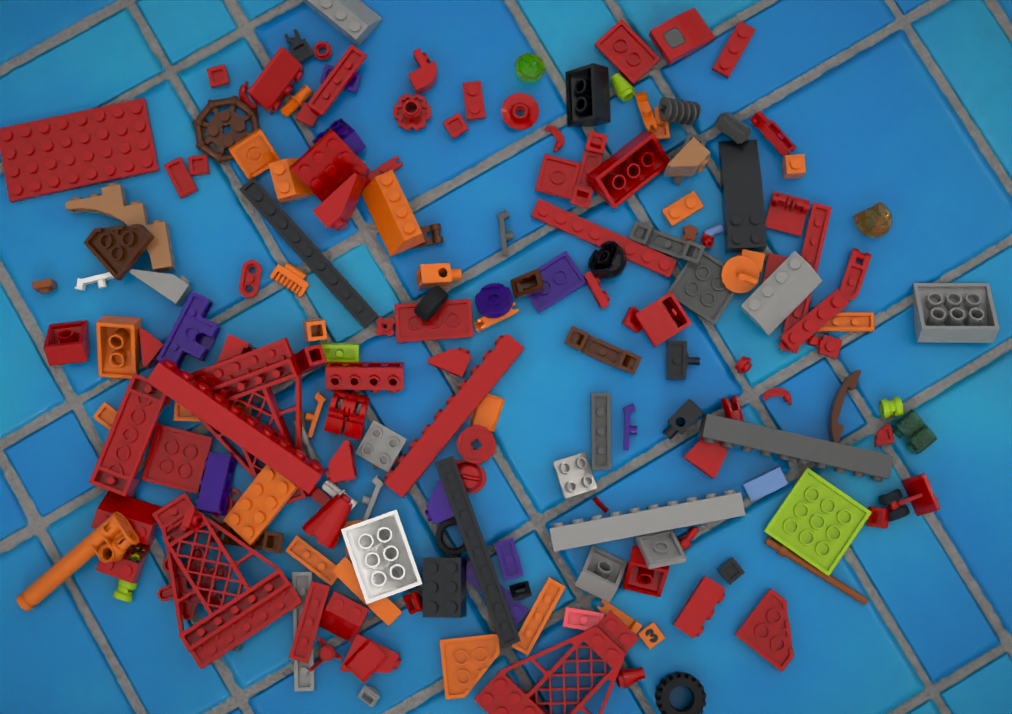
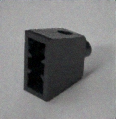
(689, 412)

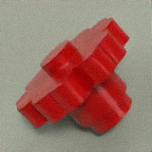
(412, 112)

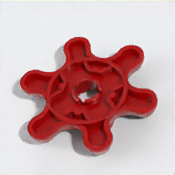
(188, 606)

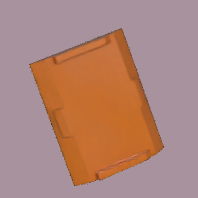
(488, 412)

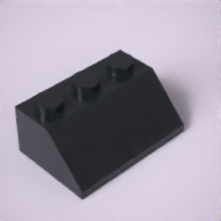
(588, 96)

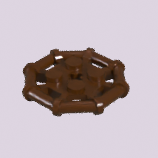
(218, 122)

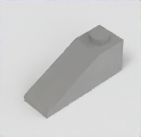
(168, 285)

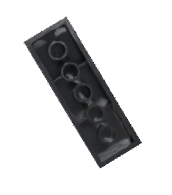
(742, 196)

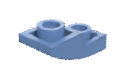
(765, 483)

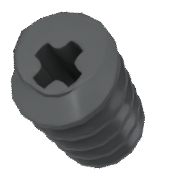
(678, 111)

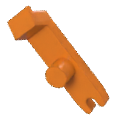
(645, 111)
(484, 322)
(314, 417)
(631, 623)

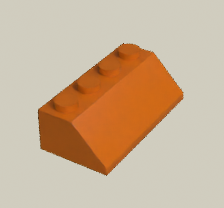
(392, 213)

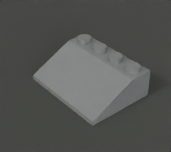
(954, 313)

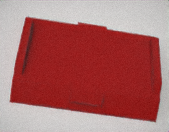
(366, 660)

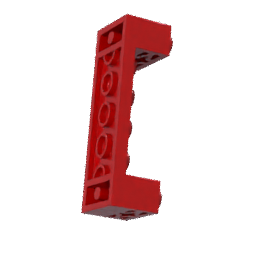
(129, 437)

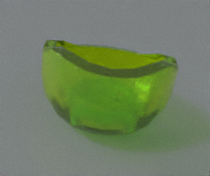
(529, 72)

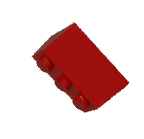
(276, 81)
(135, 511)

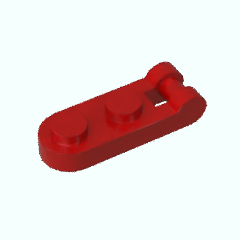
(854, 274)

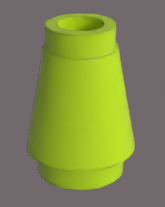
(623, 89)

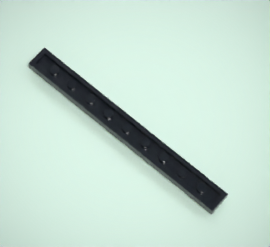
(309, 253)
(477, 551)

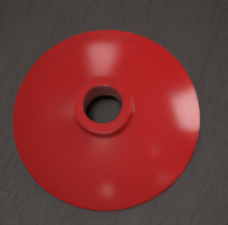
(520, 102)

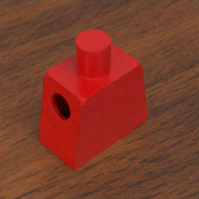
(707, 457)

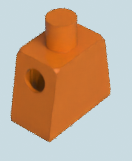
(429, 276)

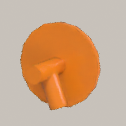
(740, 274)

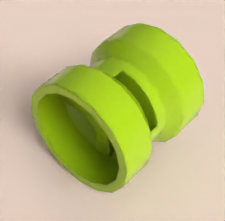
(891, 407)
(124, 590)

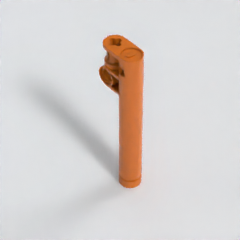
(113, 535)

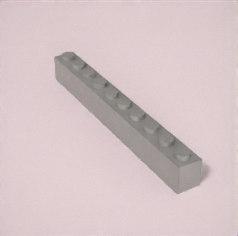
(646, 521)

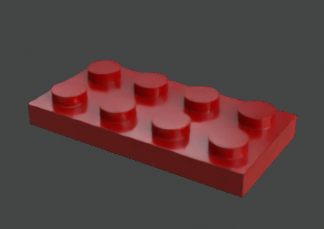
(450, 322)

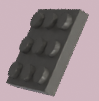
(702, 289)

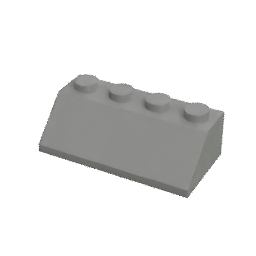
(348, 16)
(781, 293)

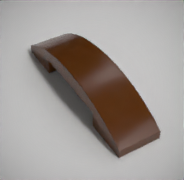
(602, 351)
(835, 429)
(267, 541)

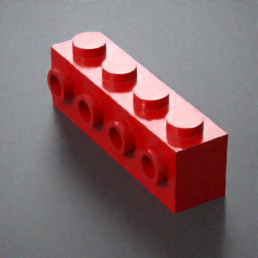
(365, 376)

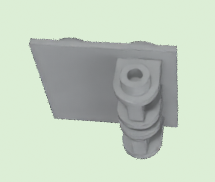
(381, 446)
(574, 475)

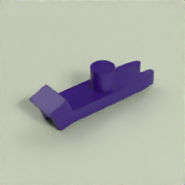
(627, 428)

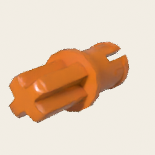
(296, 101)

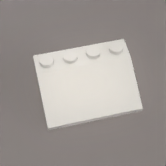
(381, 556)

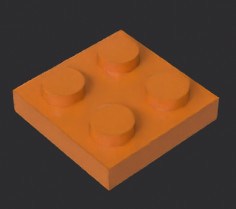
(253, 153)

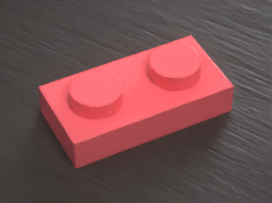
(581, 618)

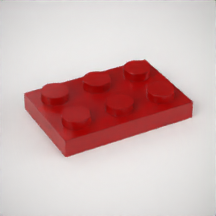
(627, 52)

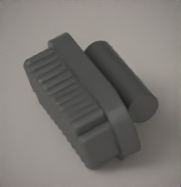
(733, 127)

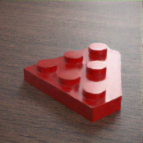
(769, 631)

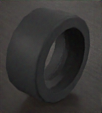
(431, 303)
(439, 538)

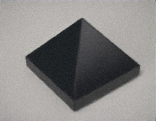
(520, 591)

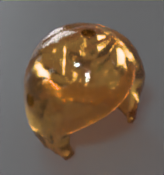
(874, 221)

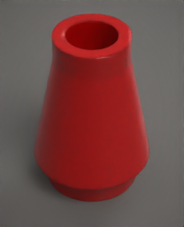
(628, 677)

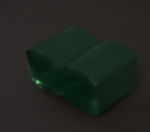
(914, 432)

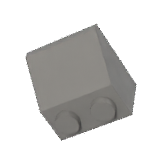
(601, 574)

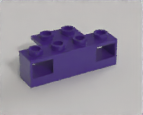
(191, 332)

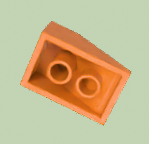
(118, 346)

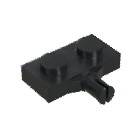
(678, 360)

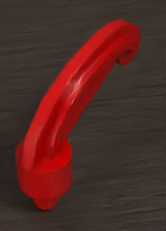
(244, 98)
(558, 136)
(778, 392)

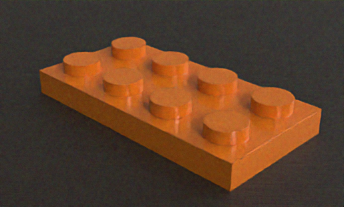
(260, 504)

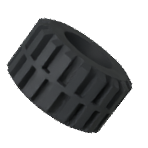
(680, 679)

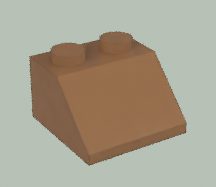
(689, 160)

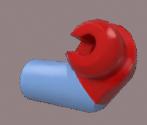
(709, 234)

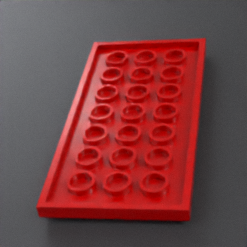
(78, 150)

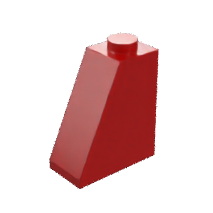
(387, 667)

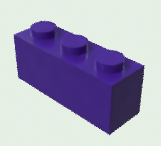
(216, 483)

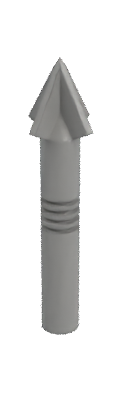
(308, 447)

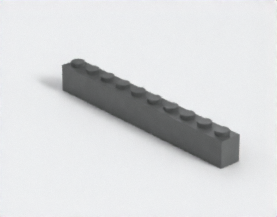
(795, 446)

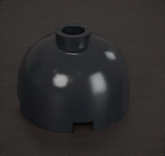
(608, 261)

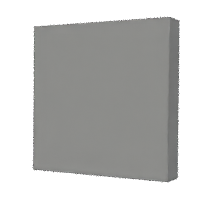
(660, 549)

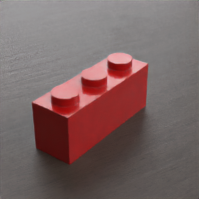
(699, 607)

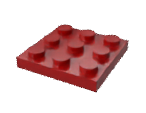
(327, 165)
(177, 458)

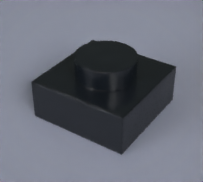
(730, 570)

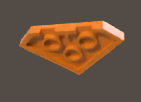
(466, 662)

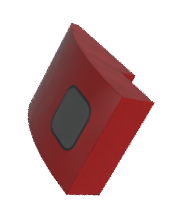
(681, 36)

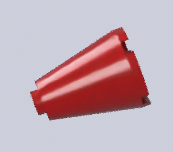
(329, 520)

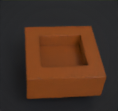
(44, 286)

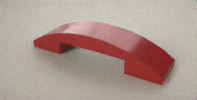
(591, 159)

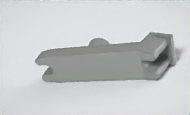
(370, 501)

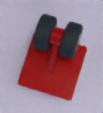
(919, 494)

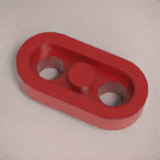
(248, 279)

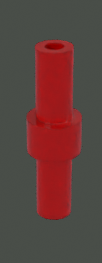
(685, 542)

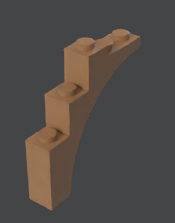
(114, 204)

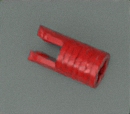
(734, 412)

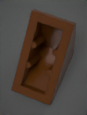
(527, 284)

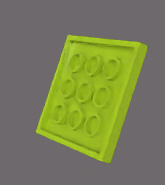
(817, 521)

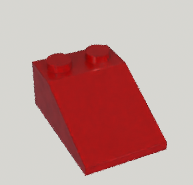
(340, 205)

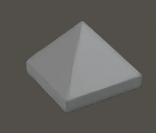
(369, 695)

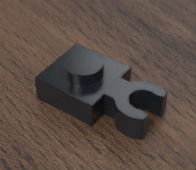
(299, 48)

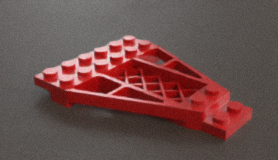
(247, 375)
(239, 617)
(608, 639)

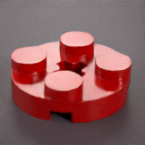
(467, 450)

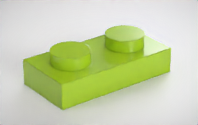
(341, 352)

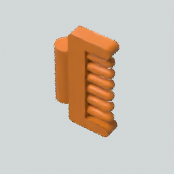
(292, 274)

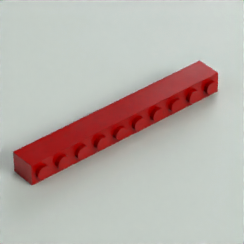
(455, 414)
(236, 425)

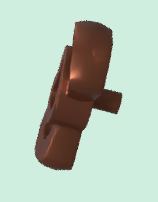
(690, 233)

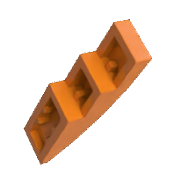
(383, 608)

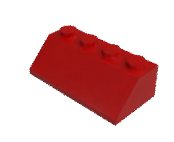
(629, 169)

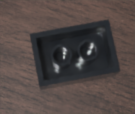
(444, 587)

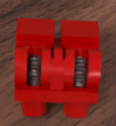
(348, 412)

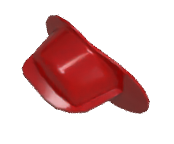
(472, 476)

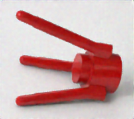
(326, 653)

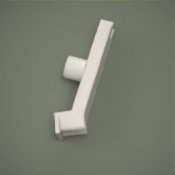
(100, 279)

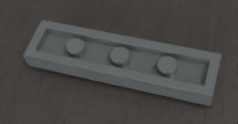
(600, 431)

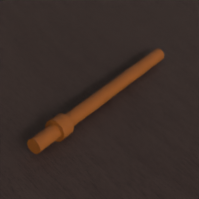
(784, 551)

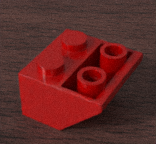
(663, 319)

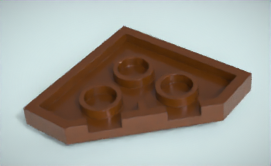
(119, 247)

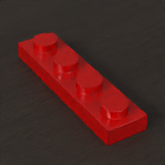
(337, 80)
(814, 320)
(309, 622)

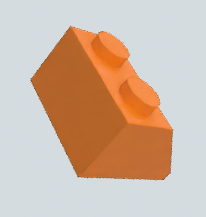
(286, 183)

